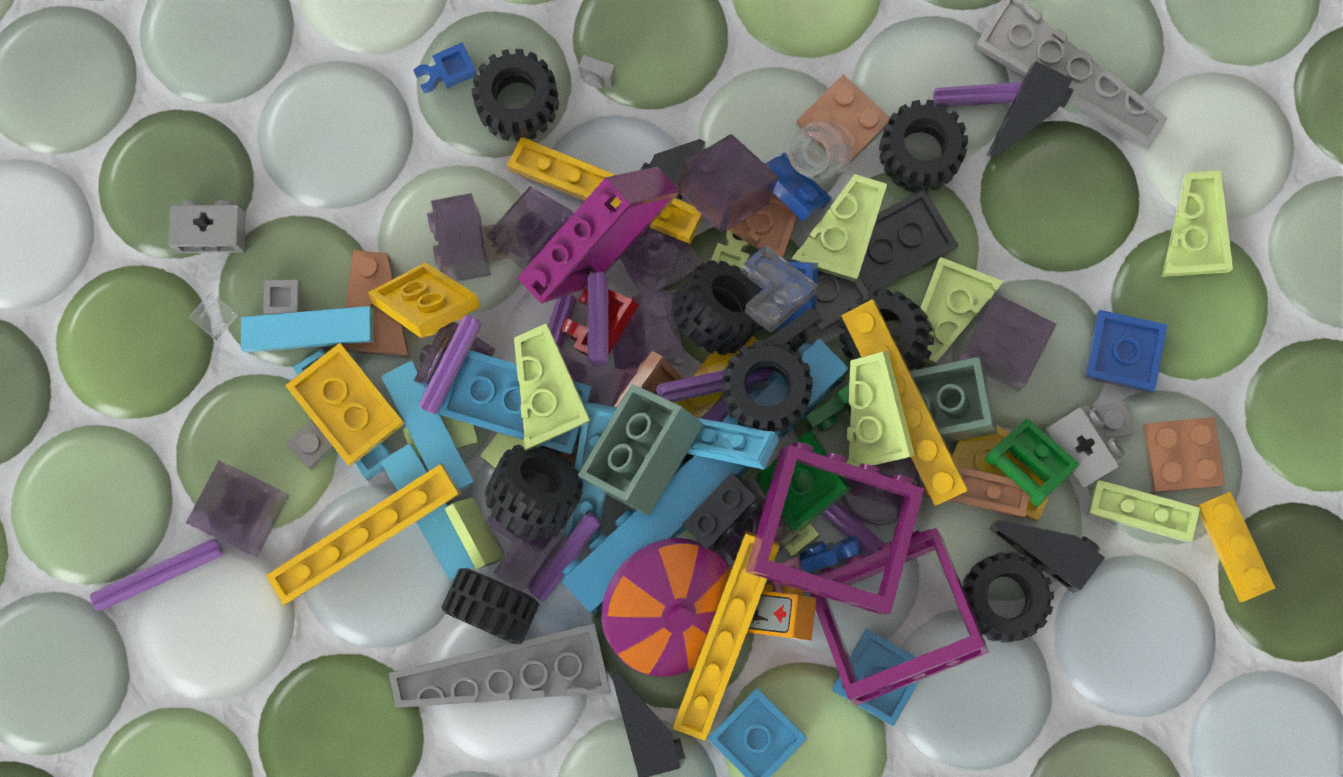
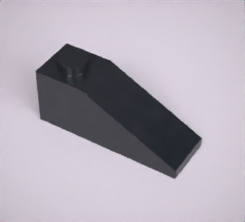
(1035, 101)
(1060, 554)
(648, 736)

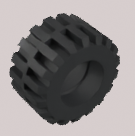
(509, 70)
(928, 120)
(713, 307)
(914, 323)
(774, 358)
(533, 491)
(1035, 589)
(490, 605)

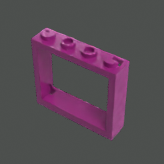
(598, 233)
(837, 464)
(921, 667)

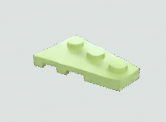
(1200, 228)
(845, 230)
(953, 301)
(547, 390)
(877, 421)

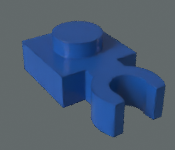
(450, 66)
(822, 555)

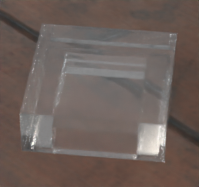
(213, 316)

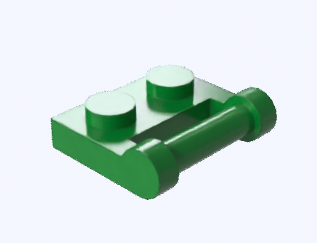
(1037, 453)

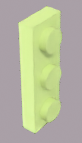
(1143, 511)

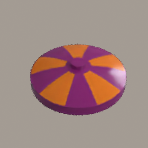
(663, 605)

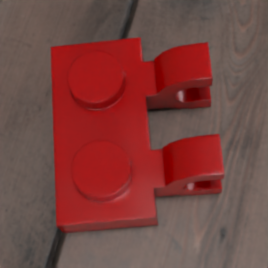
(619, 314)

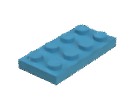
(489, 397)

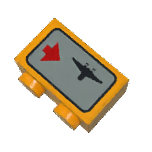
(784, 614)

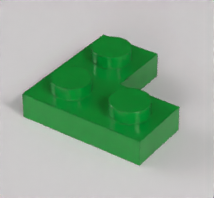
(825, 415)

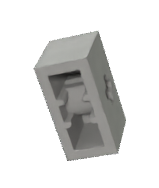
(224, 236)
(1071, 434)

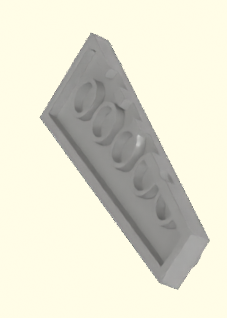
(1021, 37)
(538, 668)

